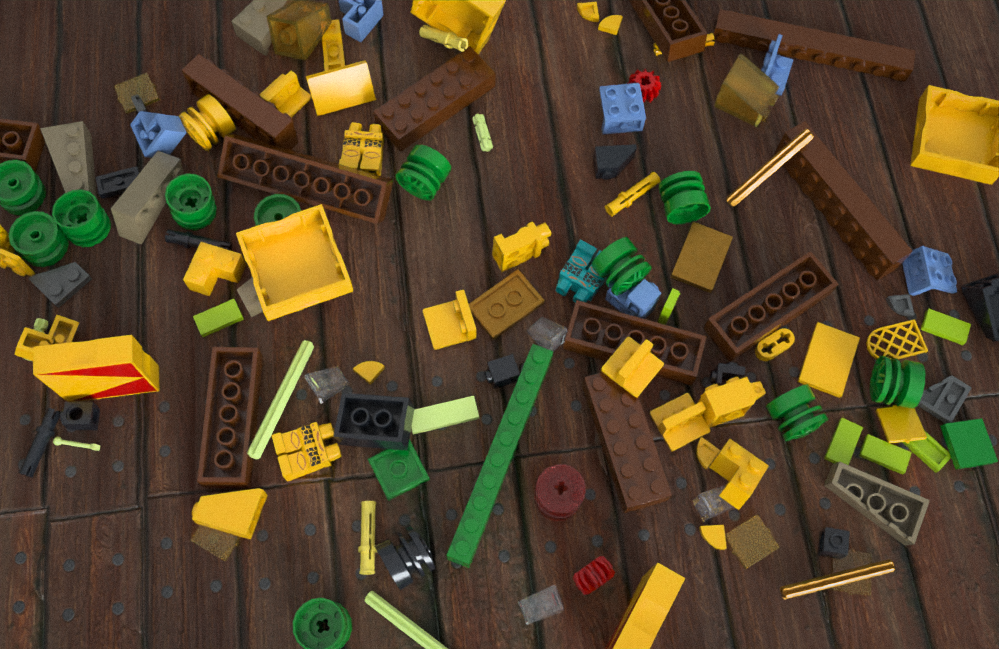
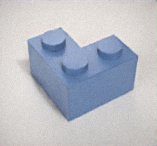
(360, 16)
(157, 132)
(637, 301)

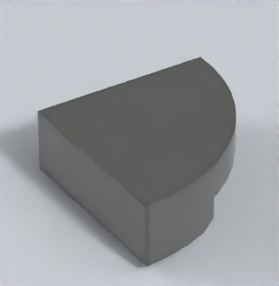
(138, 103)
(901, 304)

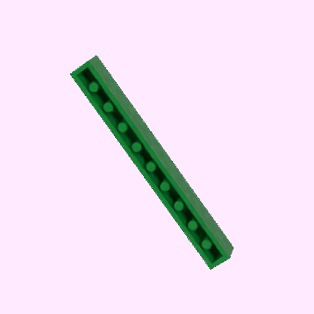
(499, 457)

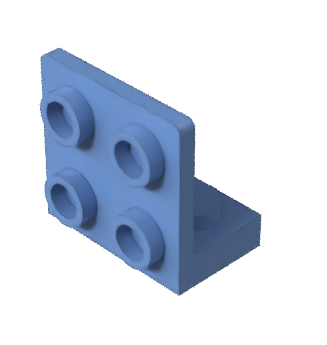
(777, 66)
(622, 108)
(929, 270)

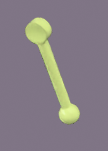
(58, 441)

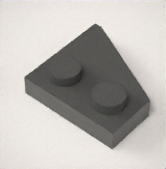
(61, 282)

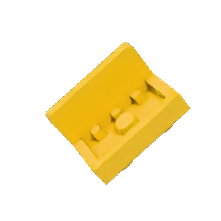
(286, 94)
(633, 366)
(680, 421)

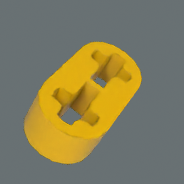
(777, 348)

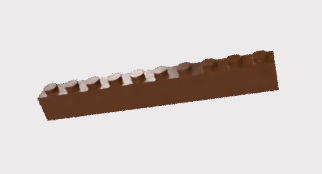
(815, 45)

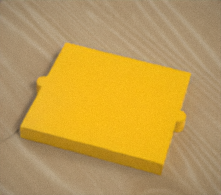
(900, 424)

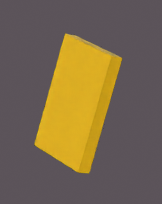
(341, 88)
(828, 359)

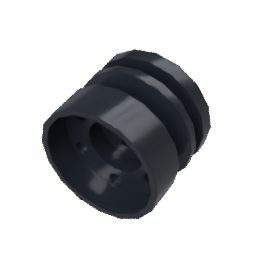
(405, 557)

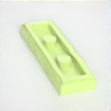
(444, 415)

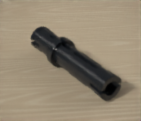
(190, 240)
(40, 442)

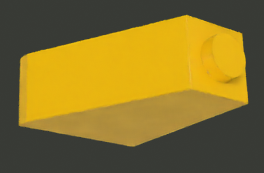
(231, 511)

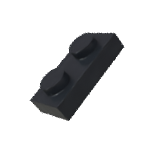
(116, 182)

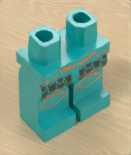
(577, 277)

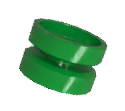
(20, 188)
(275, 208)
(38, 239)

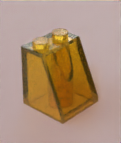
(298, 27)
(747, 92)

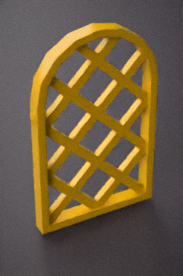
(904, 339)

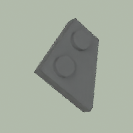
(944, 398)

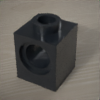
(502, 371)
(89, 419)
(833, 543)

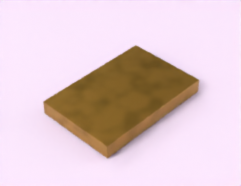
(701, 257)
(505, 304)

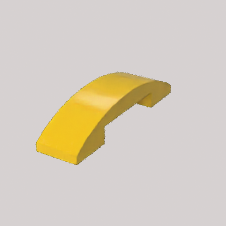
(333, 47)

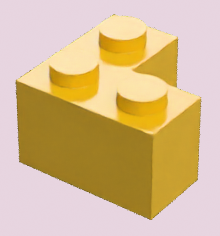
(210, 264)
(60, 332)
(741, 470)

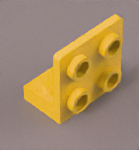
(8, 259)
(450, 322)

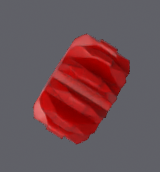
(648, 83)
(594, 575)

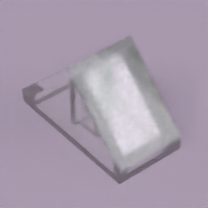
(547, 333)
(326, 383)
(711, 504)
(541, 605)

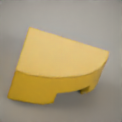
(588, 11)
(611, 24)
(369, 370)
(706, 452)
(714, 535)

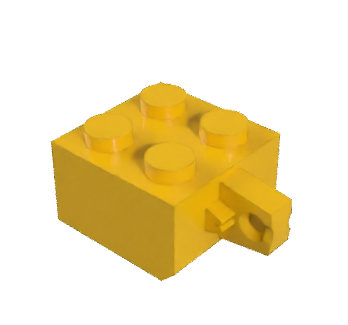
(729, 400)

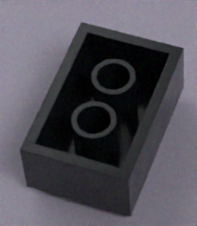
(374, 421)

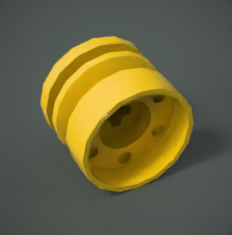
(210, 120)

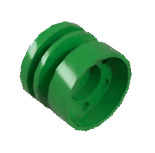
(423, 172)
(191, 191)
(684, 197)
(81, 218)
(621, 266)
(897, 382)
(796, 412)
(308, 623)

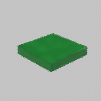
(968, 443)
(398, 471)

